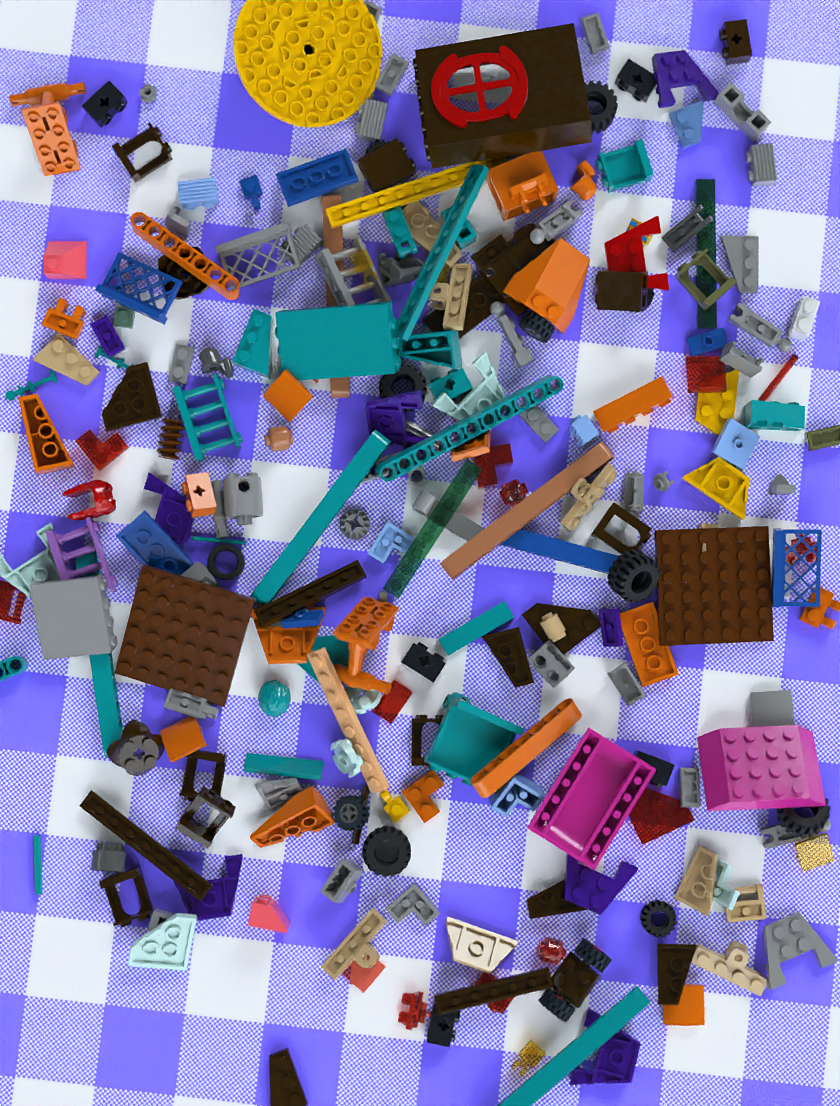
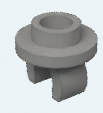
(661, 482)

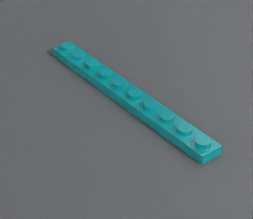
(440, 251)

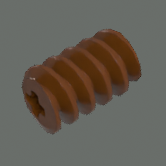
(170, 439)

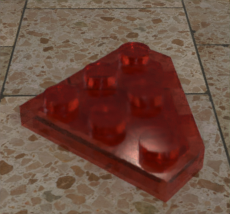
(657, 815)

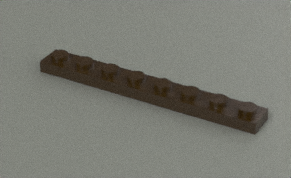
(146, 845)

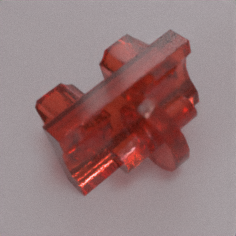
(801, 548)
(417, 1010)

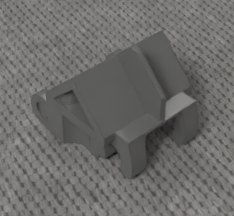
(399, 270)

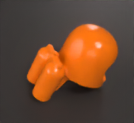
(585, 186)

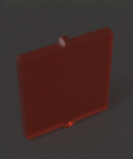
(363, 977)

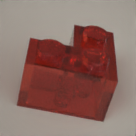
(497, 457)

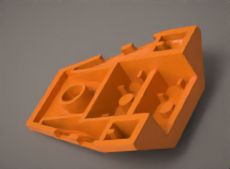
(551, 283)

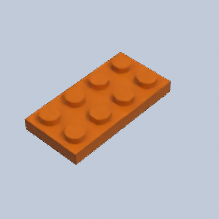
(641, 635)

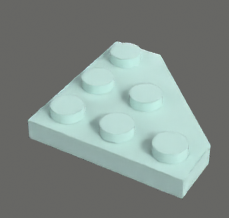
(166, 945)

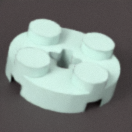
(364, 703)
(346, 758)

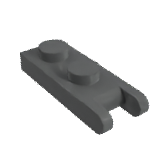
(686, 229)

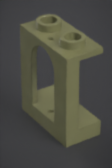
(702, 259)

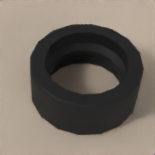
(226, 576)

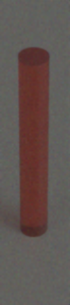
(778, 378)

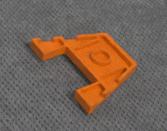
(287, 644)

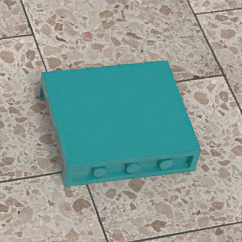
(468, 740)

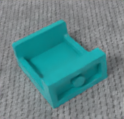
(624, 167)

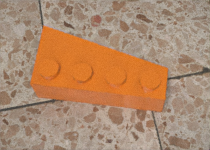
(634, 404)
(44, 441)

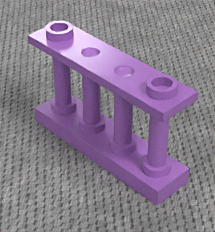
(62, 558)

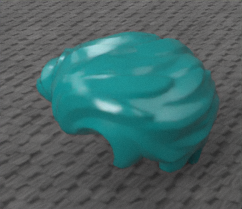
(274, 698)

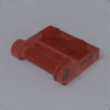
(6, 596)

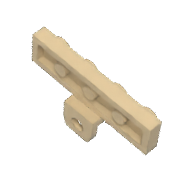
(453, 296)
(587, 495)
(356, 946)
(731, 966)

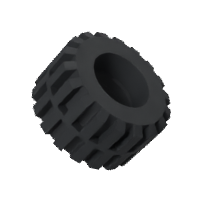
(605, 97)
(405, 372)
(633, 576)
(804, 826)
(386, 868)

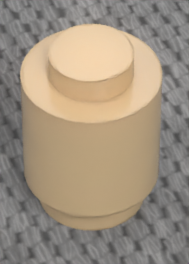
(553, 626)

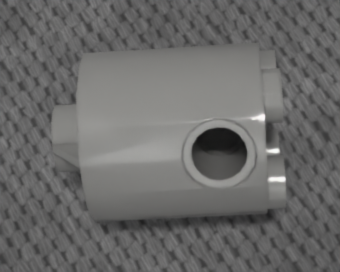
(241, 504)

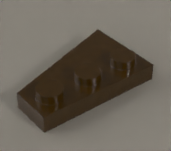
(673, 968)

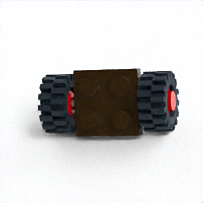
(574, 980)

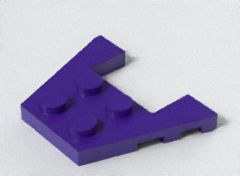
(679, 70)
(389, 419)
(172, 510)
(591, 888)
(221, 898)
(615, 1059)

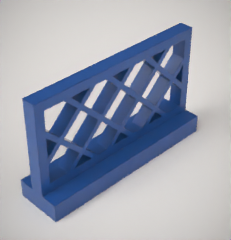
(134, 303)
(778, 567)

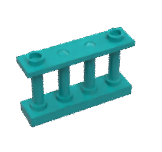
(188, 414)

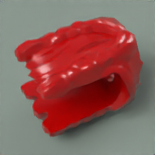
(103, 499)

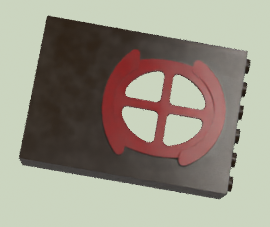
(541, 113)

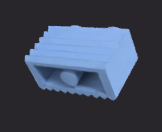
(198, 193)
(582, 430)

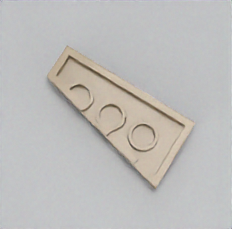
(426, 229)

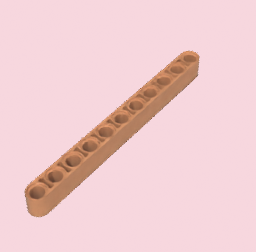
(334, 242)
(526, 511)

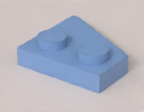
(688, 124)

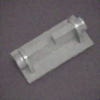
(633, 492)

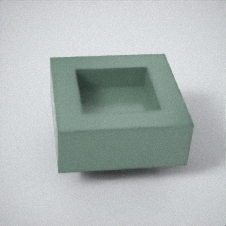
(123, 317)

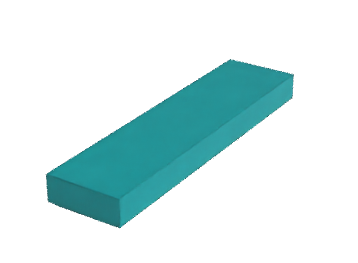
(476, 628)
(283, 766)

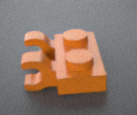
(63, 323)
(815, 615)

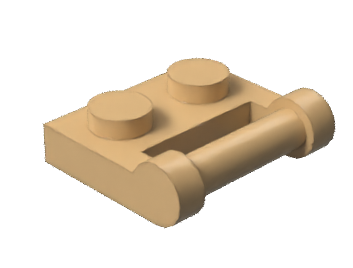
(748, 909)

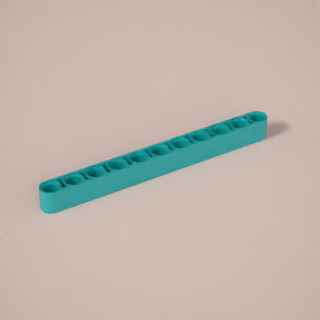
(460, 427)
(320, 518)
(103, 680)
(578, 1049)

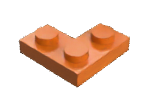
(419, 793)

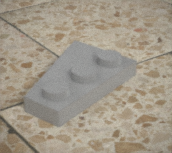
(744, 261)

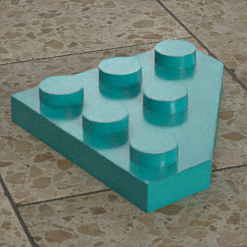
(336, 649)

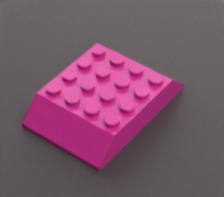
(760, 768)
(591, 798)

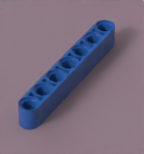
(561, 551)

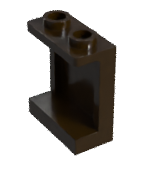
(386, 166)
(621, 290)

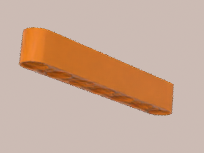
(180, 248)
(526, 748)

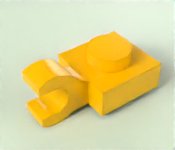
(395, 806)

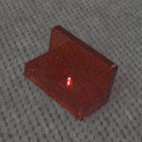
(391, 704)

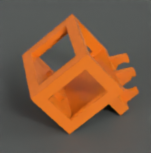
(522, 185)

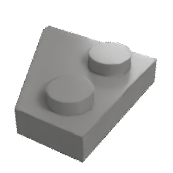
(278, 791)

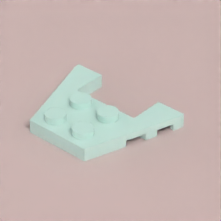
(483, 395)
(38, 568)

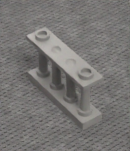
(335, 277)

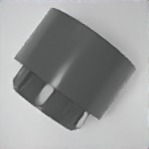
(108, 857)

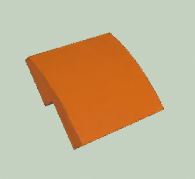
(288, 396)
(182, 738)
(690, 1008)

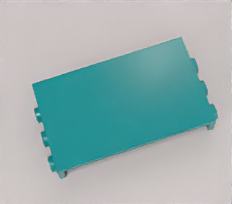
(338, 341)

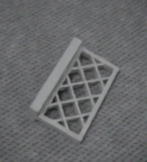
(258, 239)

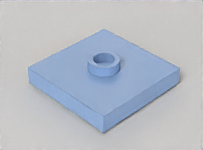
(735, 443)

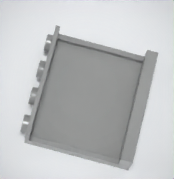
(73, 617)

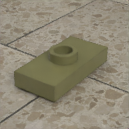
(823, 438)

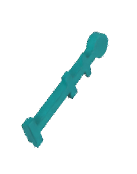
(120, 363)
(10, 395)
(240, 542)

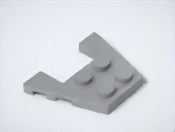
(788, 939)

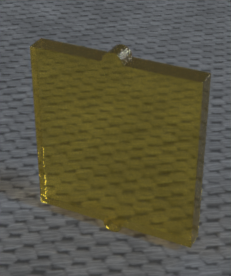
(814, 852)

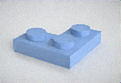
(390, 538)

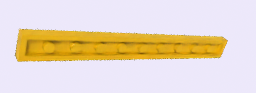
(403, 193)

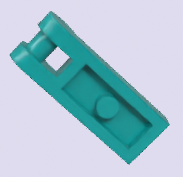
(399, 232)

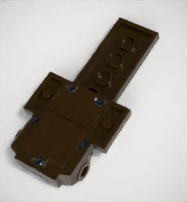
(498, 264)

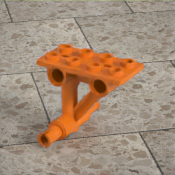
(49, 125)
(362, 632)

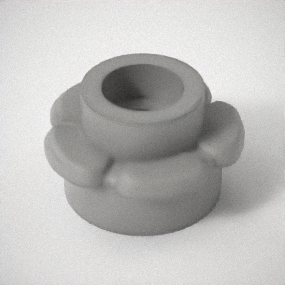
(153, 93)

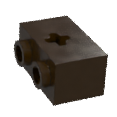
(735, 42)

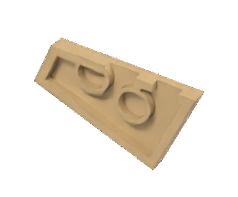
(699, 881)

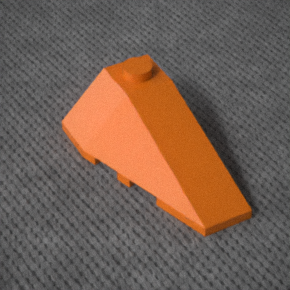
(300, 814)

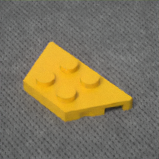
(715, 408)
(722, 484)

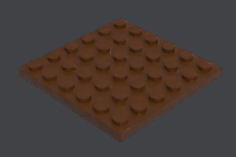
(715, 592)
(184, 635)

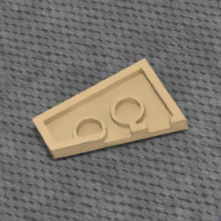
(66, 360)

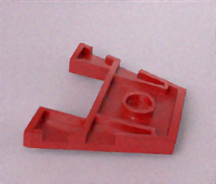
(627, 253)

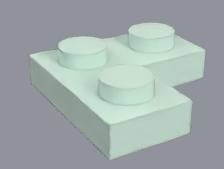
(722, 893)

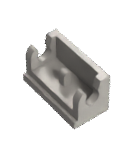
(741, 361)
(626, 684)

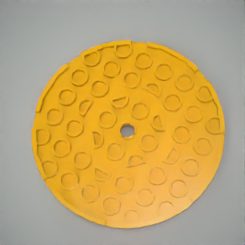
(303, 87)

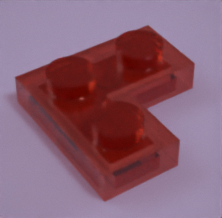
(102, 453)

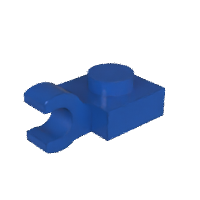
(251, 190)

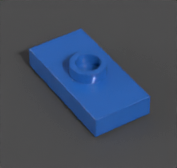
(706, 342)
(303, 619)

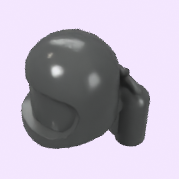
(212, 362)

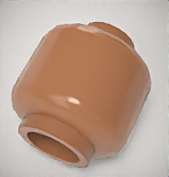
(278, 438)

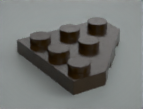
(132, 400)
(577, 622)

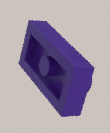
(107, 336)
(611, 627)

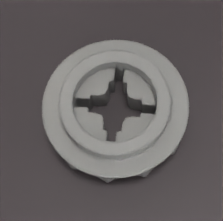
(358, 532)

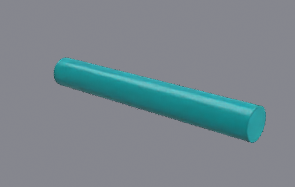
(37, 864)

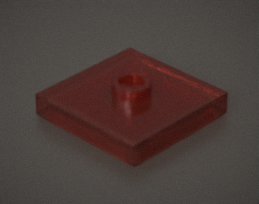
(705, 374)

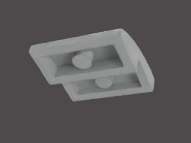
(772, 708)

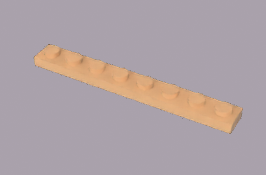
(347, 719)

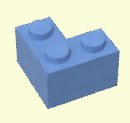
(516, 790)

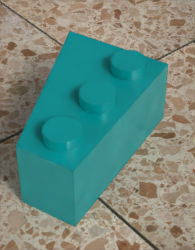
(256, 344)
(433, 347)
(774, 416)

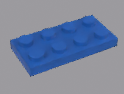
(317, 177)
(153, 545)

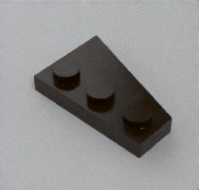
(512, 655)
(550, 902)
(284, 1081)

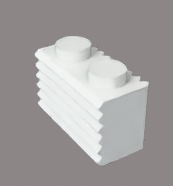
(803, 318)

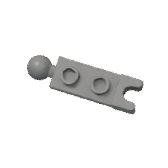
(555, 223)
(759, 328)
(521, 356)
(779, 836)

